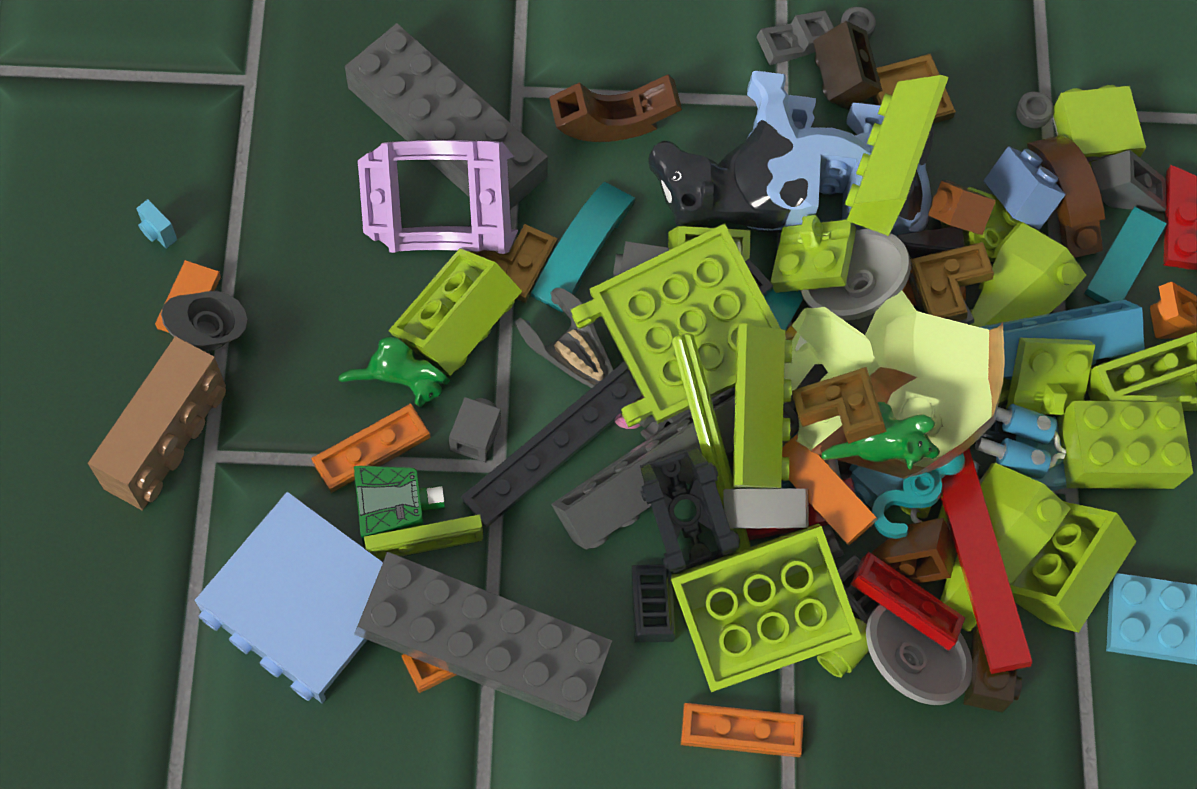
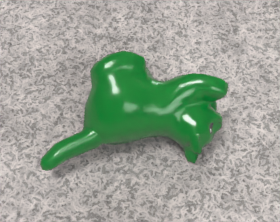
(397, 364)
(902, 440)

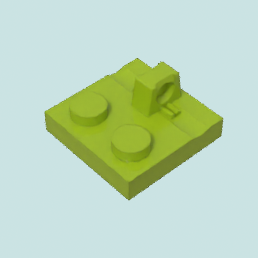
(813, 255)
(1050, 374)

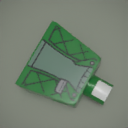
(392, 499)

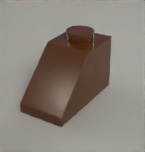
(923, 554)

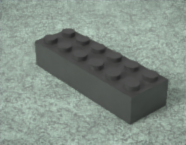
(432, 103)
(483, 637)

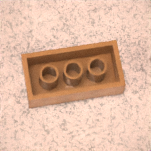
(158, 424)

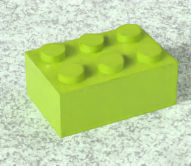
(1124, 444)

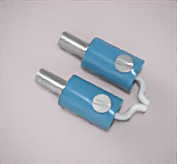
(1018, 455)

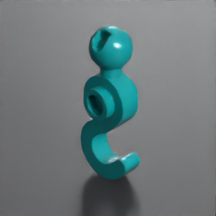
(917, 492)

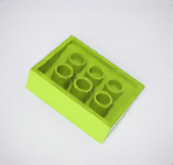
(765, 607)

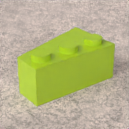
(1150, 375)

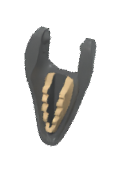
(576, 351)

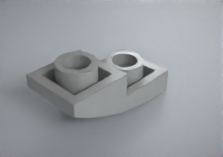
(766, 508)

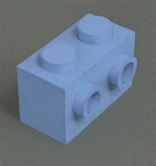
(1024, 186)

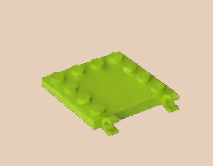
(689, 289)

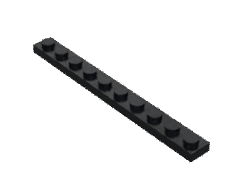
(561, 439)

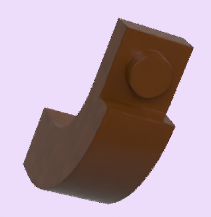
(614, 117)
(1082, 204)

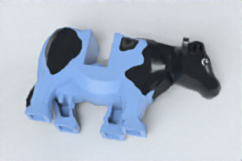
(780, 167)

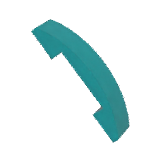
(582, 242)

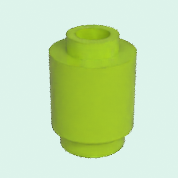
(845, 658)

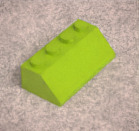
(895, 153)
(759, 407)

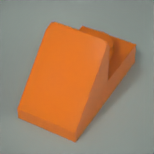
(1175, 312)

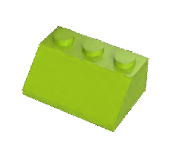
(456, 310)
(1074, 567)

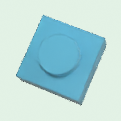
(155, 224)

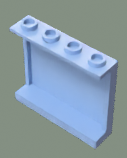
(294, 597)

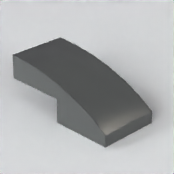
(794, 39)

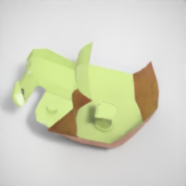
(914, 366)

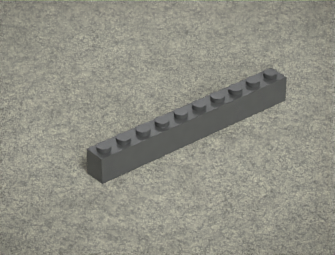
(613, 494)

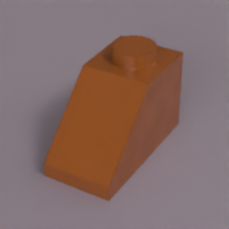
(961, 207)

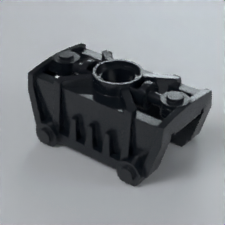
(707, 511)

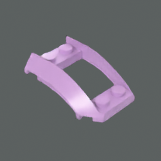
(487, 190)

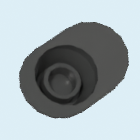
(205, 319)

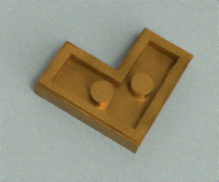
(525, 258)
(943, 273)
(844, 396)

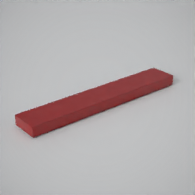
(984, 570)

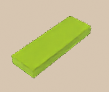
(425, 537)

